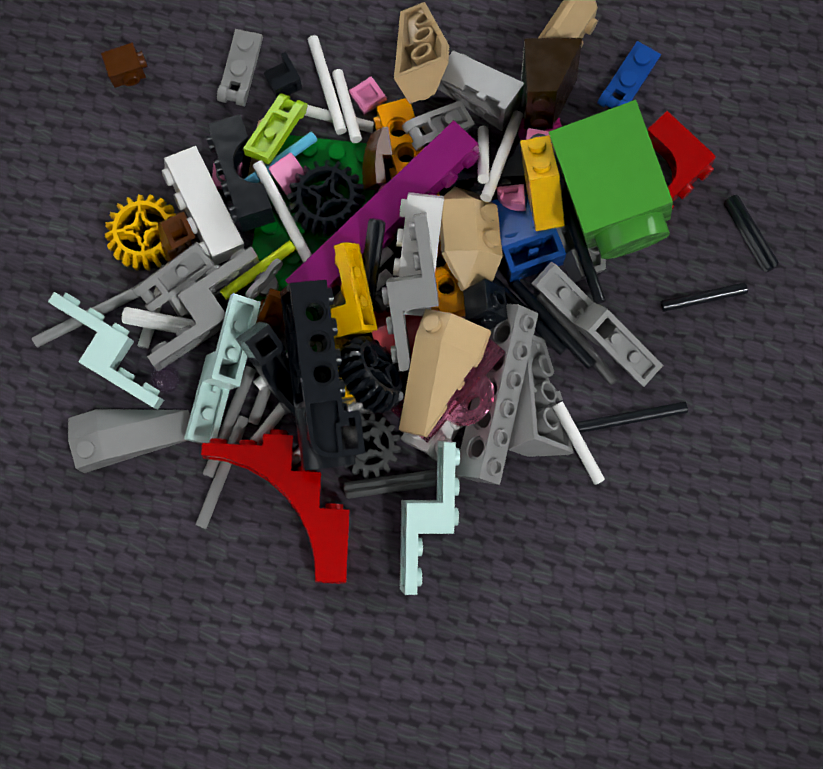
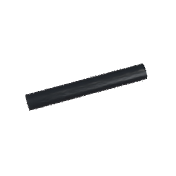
(703, 297)

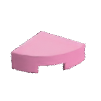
(512, 197)

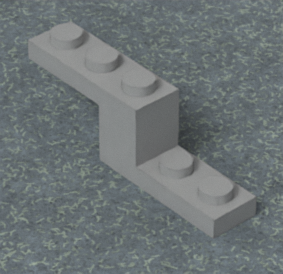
(411, 292)
(203, 307)
(597, 324)

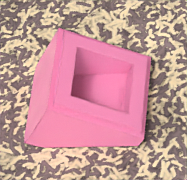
(284, 172)

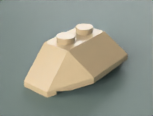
(572, 20)
(470, 237)

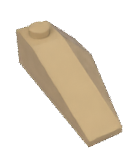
(420, 54)
(440, 361)

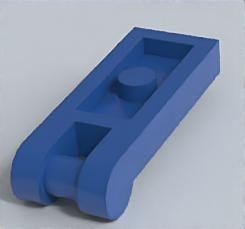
(630, 76)

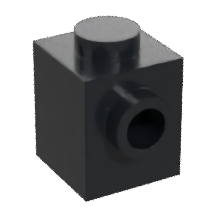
(485, 304)

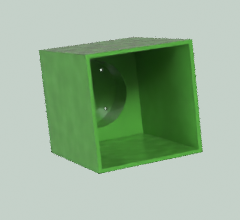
(614, 180)

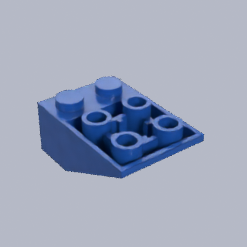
(523, 247)

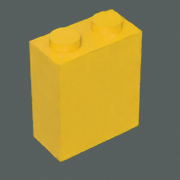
(542, 183)

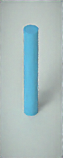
(295, 149)

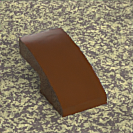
(376, 151)
(175, 235)

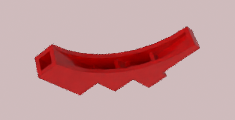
(273, 462)

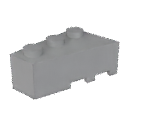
(482, 89)

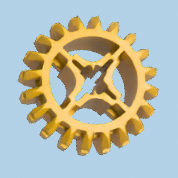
(120, 232)

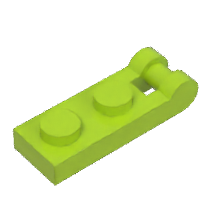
(274, 128)

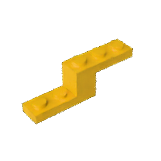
(357, 314)

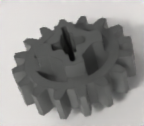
(382, 453)

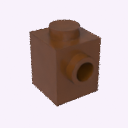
(124, 65)

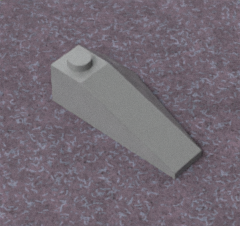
(536, 425)
(121, 434)

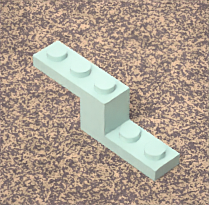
(107, 349)
(221, 370)
(428, 517)

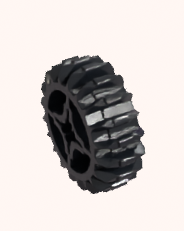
(306, 188)
(371, 374)

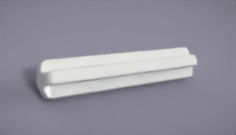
(155, 320)

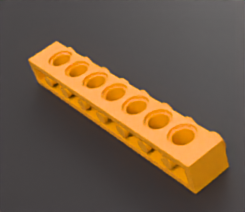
(394, 116)

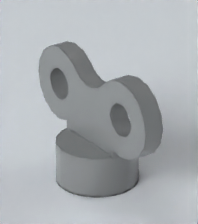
(265, 280)

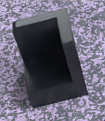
(283, 77)

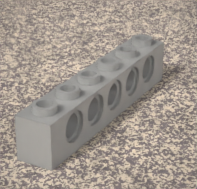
(488, 440)

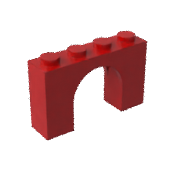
(683, 152)

